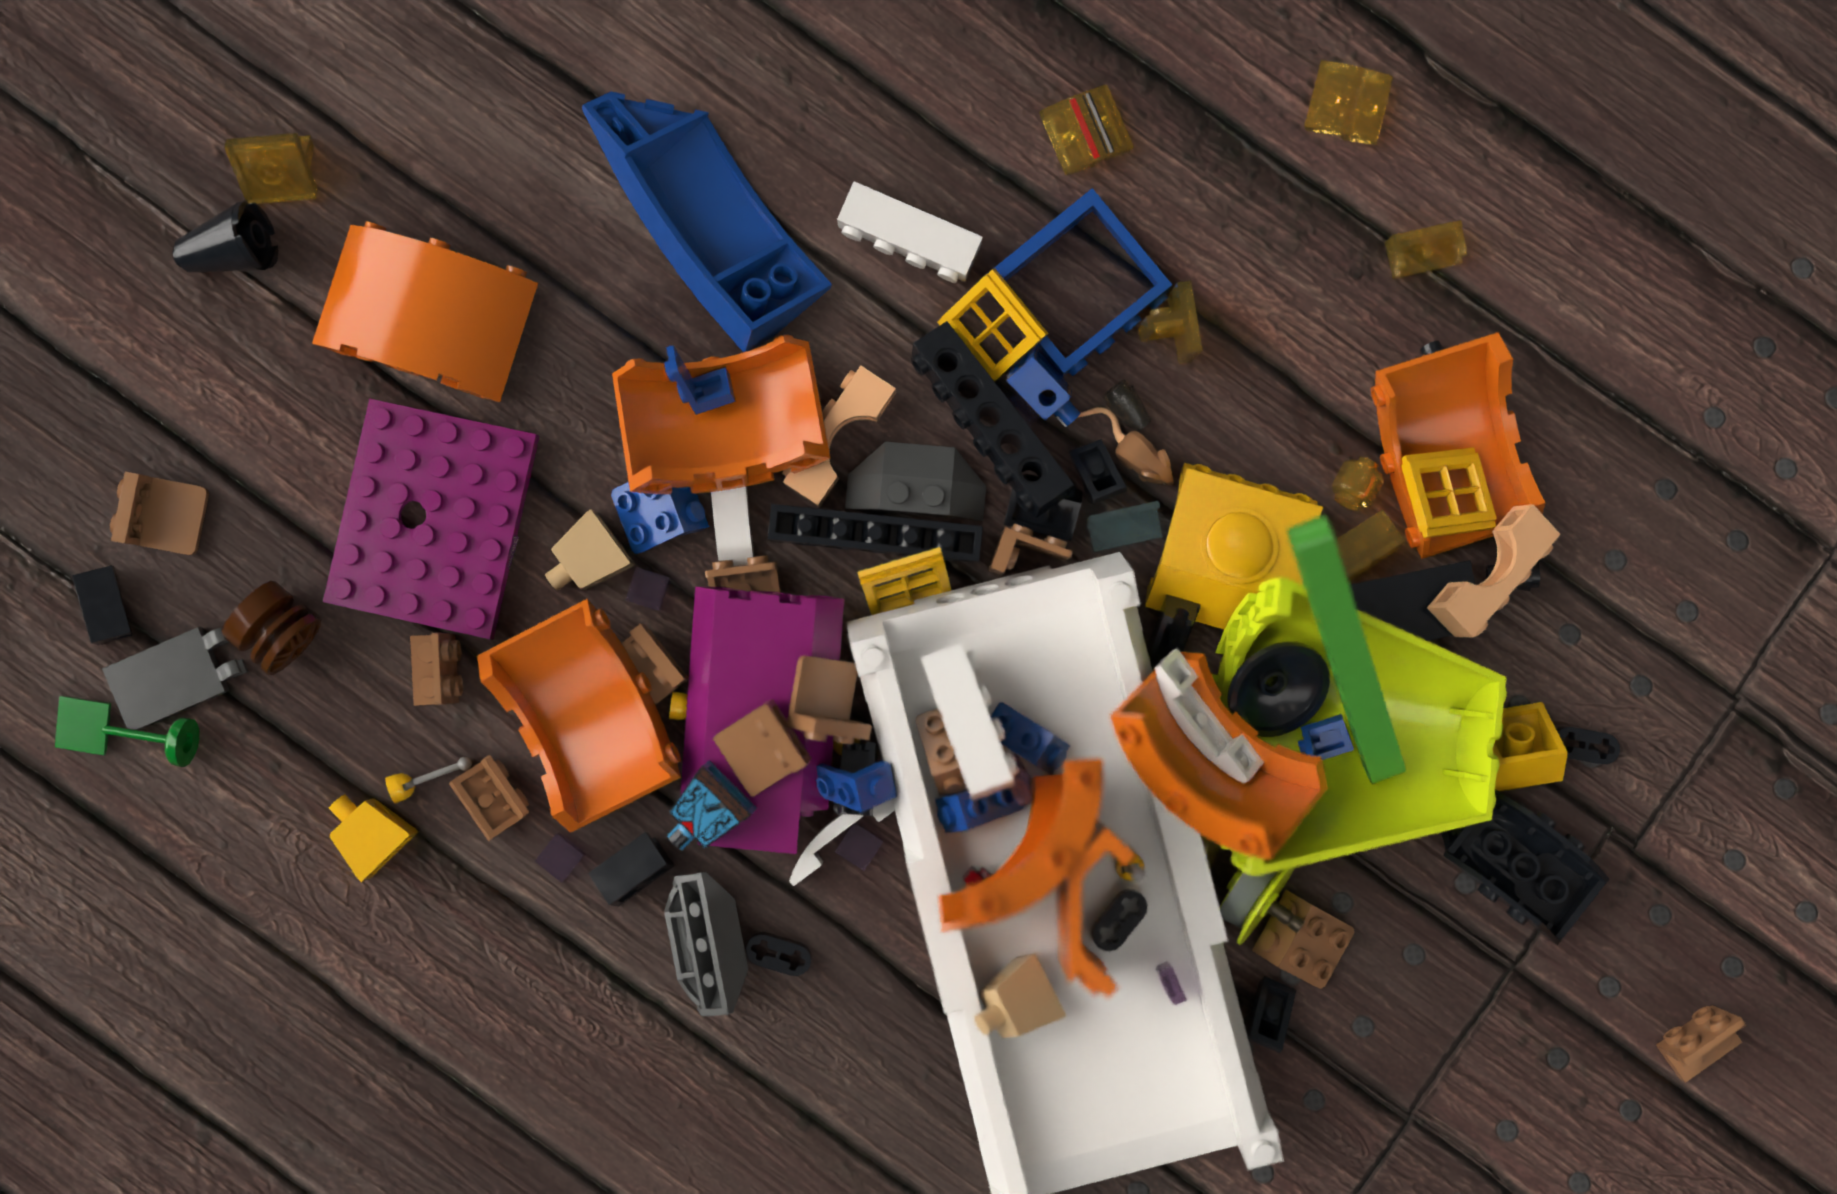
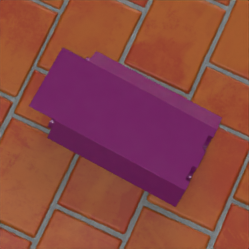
(739, 660)

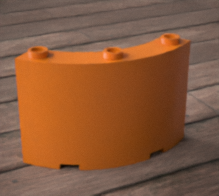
(425, 310)
(1453, 404)
(734, 446)
(582, 714)
(1241, 816)
(1056, 835)

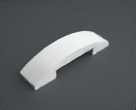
(732, 525)
(1199, 723)
(810, 860)

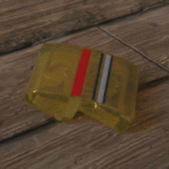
(1086, 129)

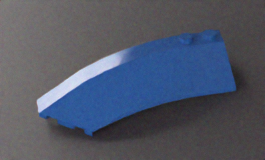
(706, 216)

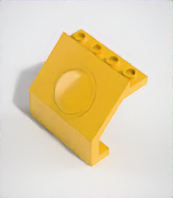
(1226, 542)

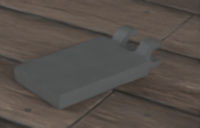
(171, 677)

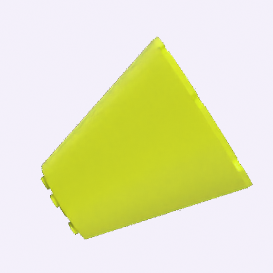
(1442, 718)

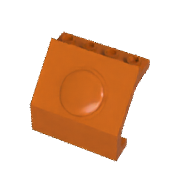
(1072, 953)

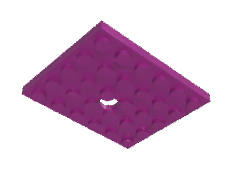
(473, 494)

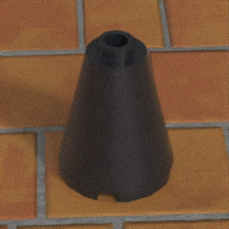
(229, 242)

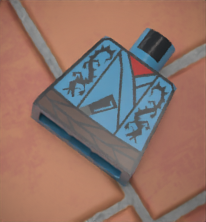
(708, 808)

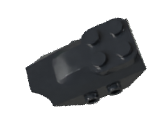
(1527, 867)

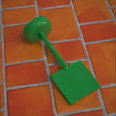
(85, 728)

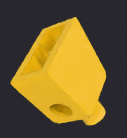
(368, 835)

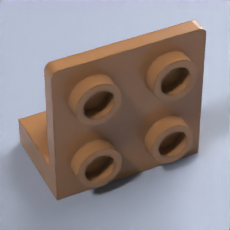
(1006, 554)
(655, 662)
(435, 669)
(762, 748)
(1700, 1041)

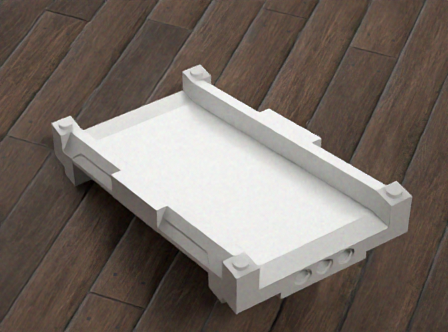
(1119, 1075)

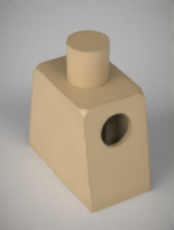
(588, 554)
(1018, 1000)

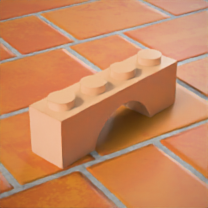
(863, 399)
(1521, 542)

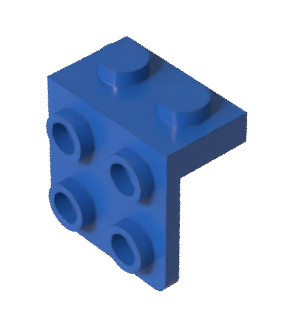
(657, 517)

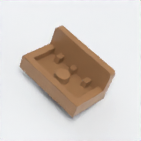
(754, 576)
(490, 797)

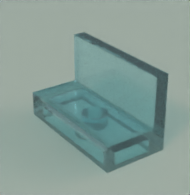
(1124, 526)

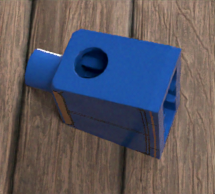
(1037, 374)

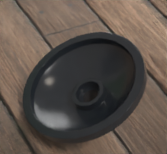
(1279, 688)

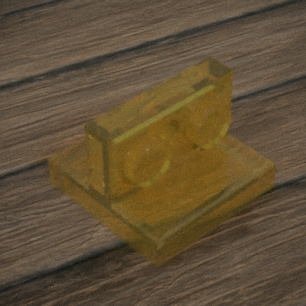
(273, 167)
(1175, 321)

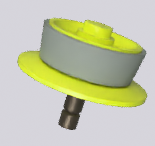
(1255, 896)

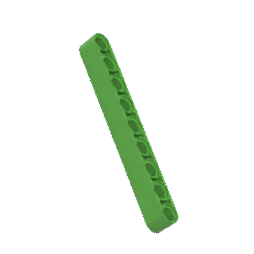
(1346, 648)

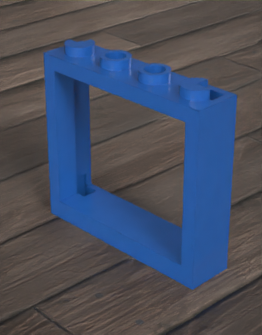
(1128, 318)

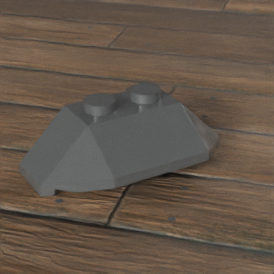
(916, 483)
(706, 943)

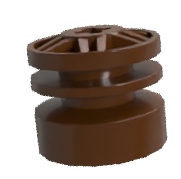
(271, 627)

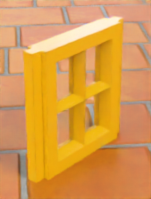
(1013, 307)
(1457, 522)
(900, 569)

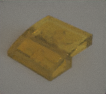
(1348, 102)

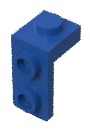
(701, 392)
(1326, 738)
(1030, 739)
(857, 790)
(960, 813)

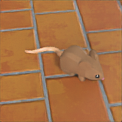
(1138, 452)

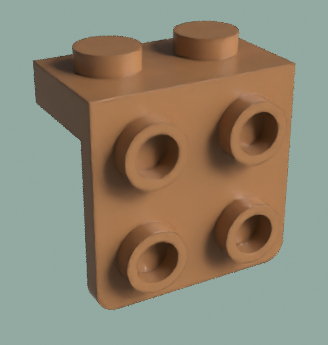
(159, 514)
(824, 700)
(940, 753)
(1310, 952)

